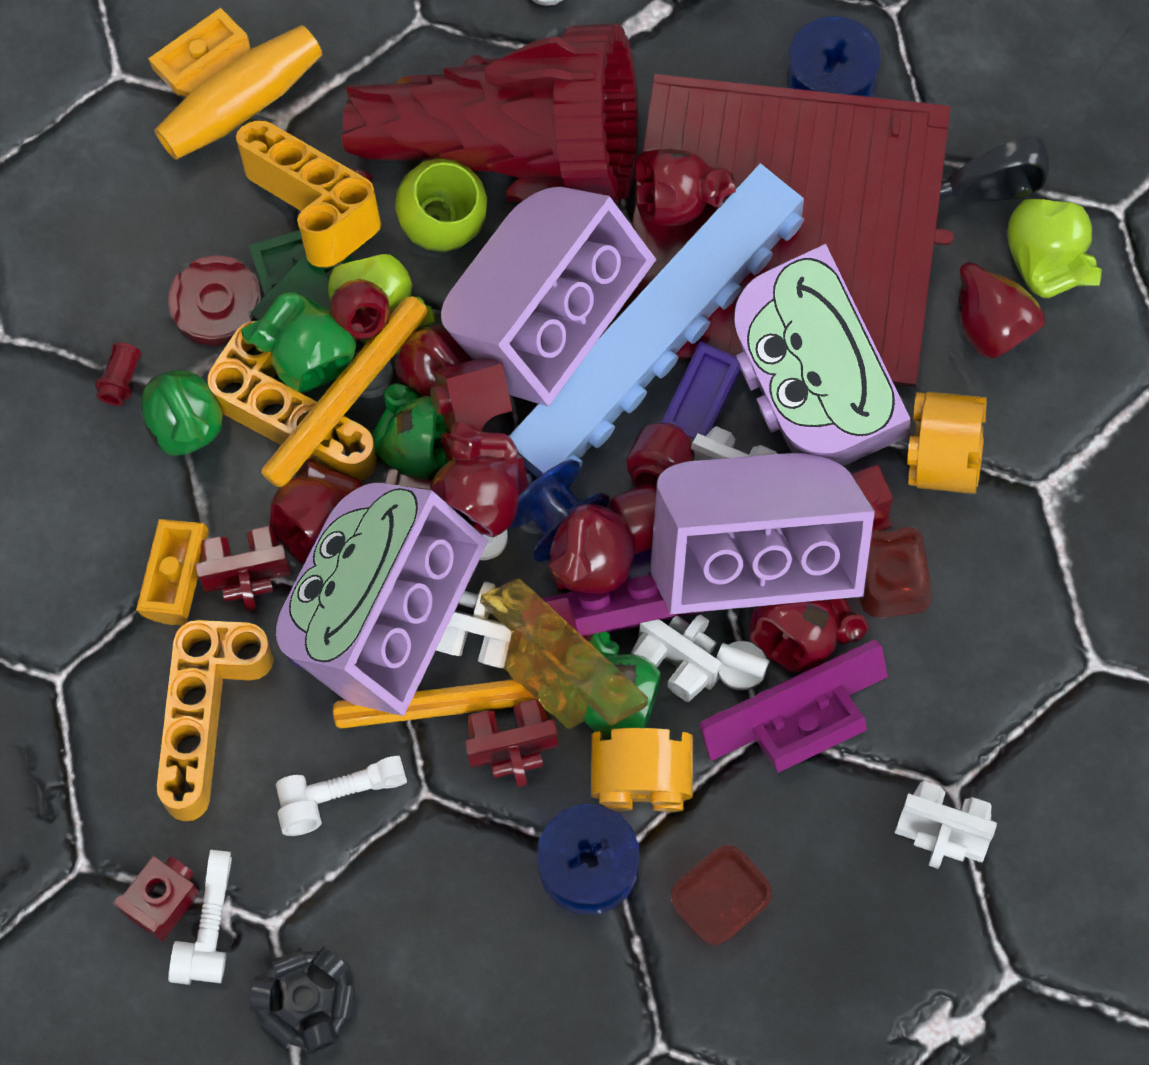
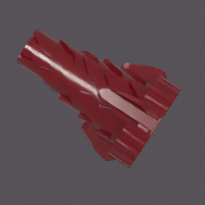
(542, 114)

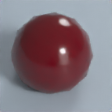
(362, 321)

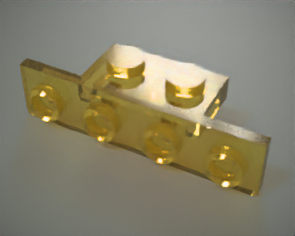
(558, 661)

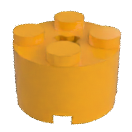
(947, 442)
(642, 768)

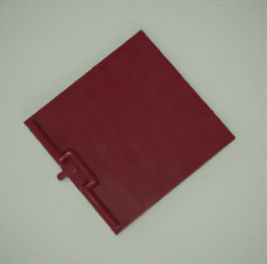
(866, 185)

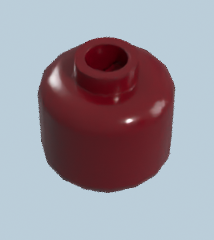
(655, 450)
(638, 510)

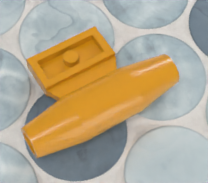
(225, 79)

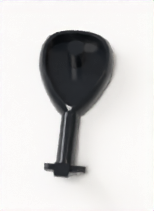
(1001, 173)

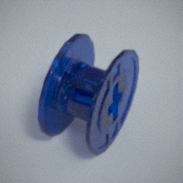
(832, 41)
(549, 502)
(591, 830)

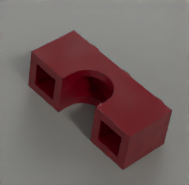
(472, 395)

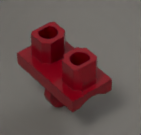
(243, 573)
(489, 745)

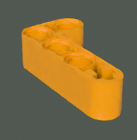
(333, 200)
(262, 390)
(202, 718)

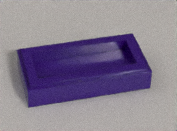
(703, 391)

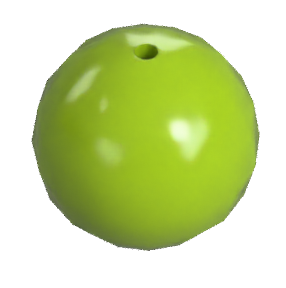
(441, 191)

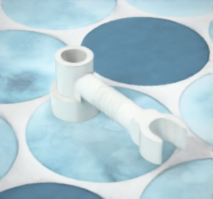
(300, 802)
(200, 959)

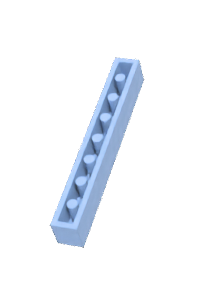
(661, 321)

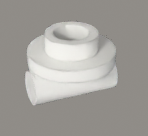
(742, 665)

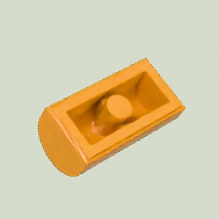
(172, 571)

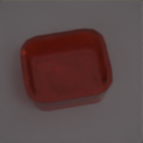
(896, 574)
(721, 894)

